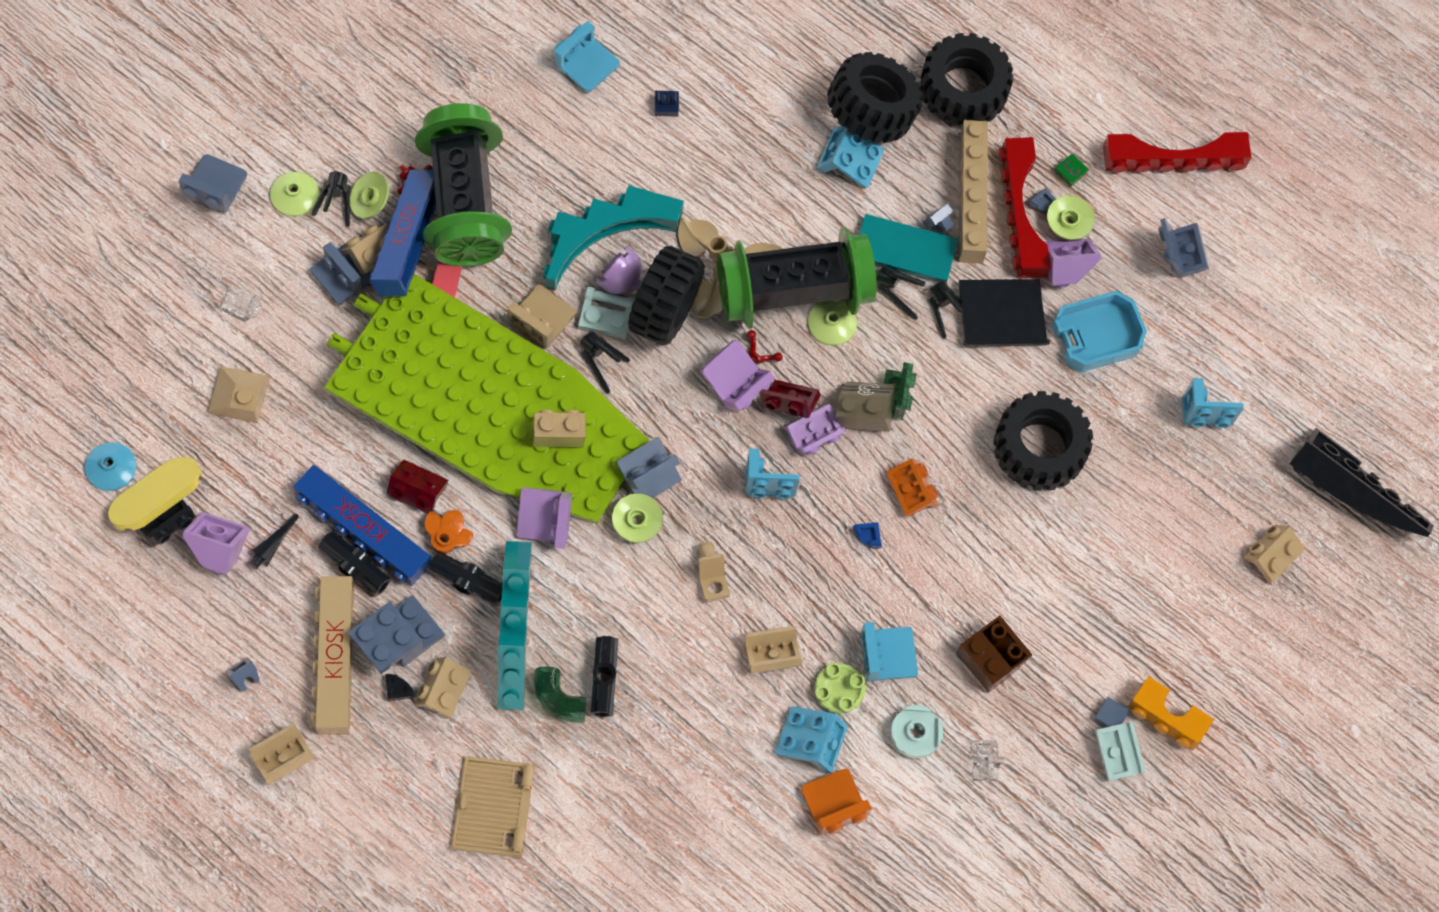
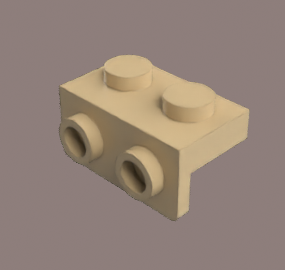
(365, 249)
(1275, 551)
(772, 649)
(442, 686)
(280, 754)

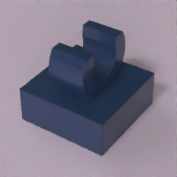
(667, 103)

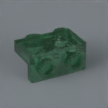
(904, 381)

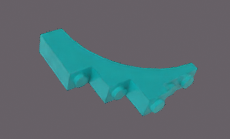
(602, 219)
(514, 625)

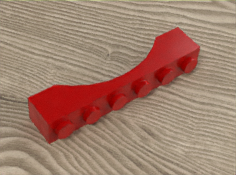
(1129, 153)
(1030, 250)

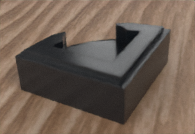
(398, 688)

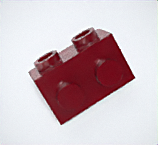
(790, 398)
(416, 486)

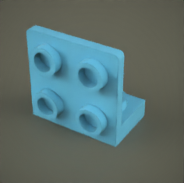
(851, 156)
(1201, 413)
(767, 484)
(888, 653)
(812, 737)

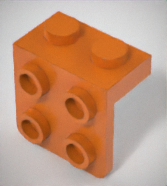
(835, 802)

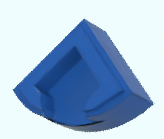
(868, 534)

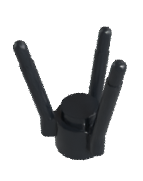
(335, 187)
(889, 278)
(943, 295)
(596, 346)

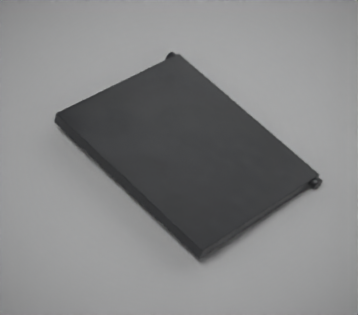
(1002, 312)

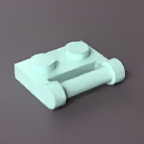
(605, 320)

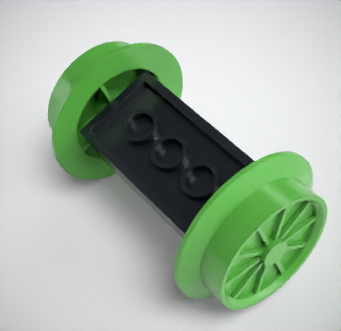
(459, 142)
(797, 276)

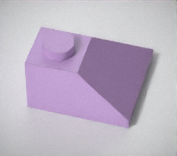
(1071, 260)
(216, 541)

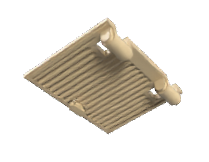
(492, 806)

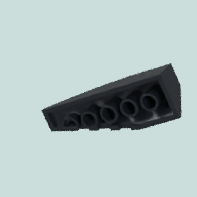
(1340, 475)

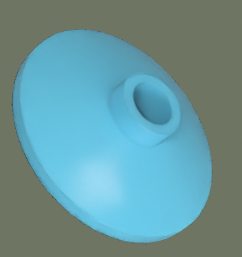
(117, 474)

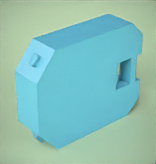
(1104, 331)

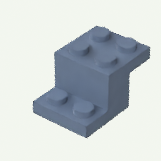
(396, 634)

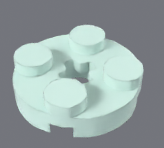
(927, 721)

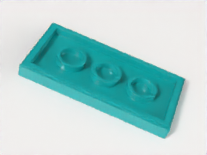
(910, 248)

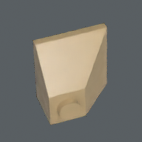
(239, 394)

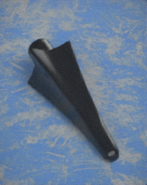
(265, 551)

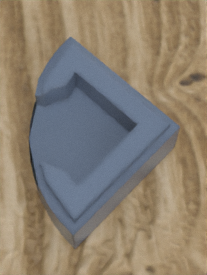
(1041, 201)

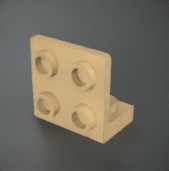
(541, 315)

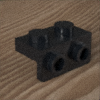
(163, 526)

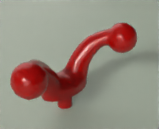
(403, 175)
(751, 334)

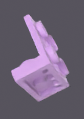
(544, 515)

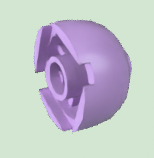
(622, 273)

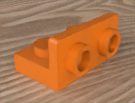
(912, 486)

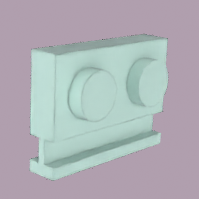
(1120, 751)

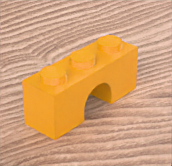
(1150, 705)

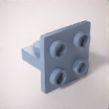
(339, 274)
(649, 469)

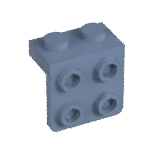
(213, 183)
(1184, 248)

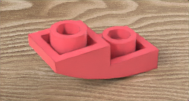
(447, 278)

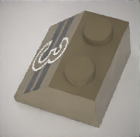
(866, 406)

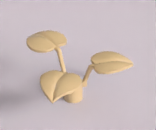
(696, 238)

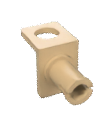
(712, 571)

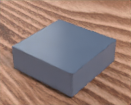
(1111, 713)

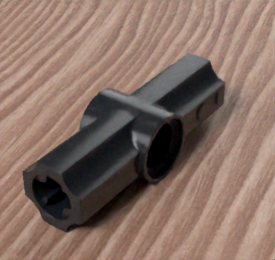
(354, 563)
(466, 578)
(604, 691)

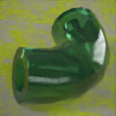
(554, 699)

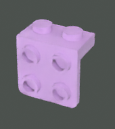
(736, 376)

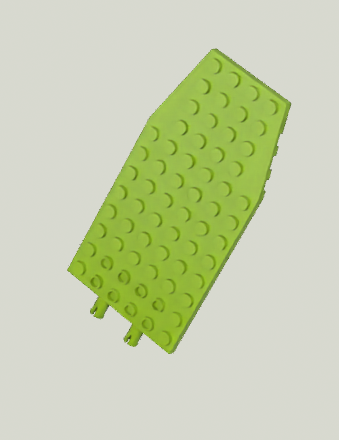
(472, 397)

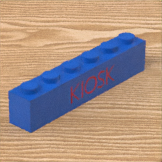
(405, 235)
(362, 525)

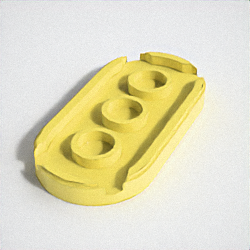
(155, 493)

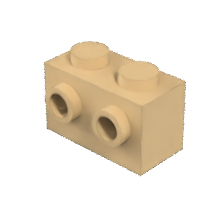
(559, 429)

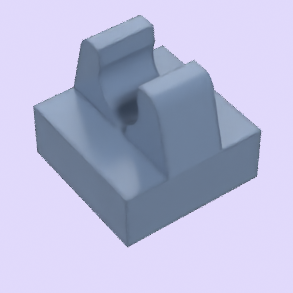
(940, 220)
(242, 670)

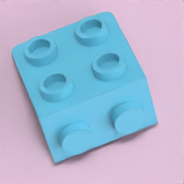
(584, 58)

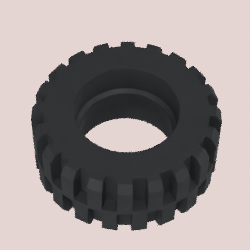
(972, 54)
(863, 114)
(666, 295)
(1047, 411)

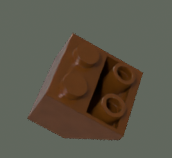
(993, 653)

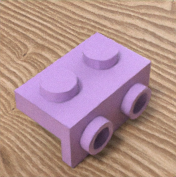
(811, 432)

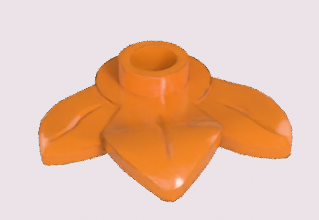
(449, 528)

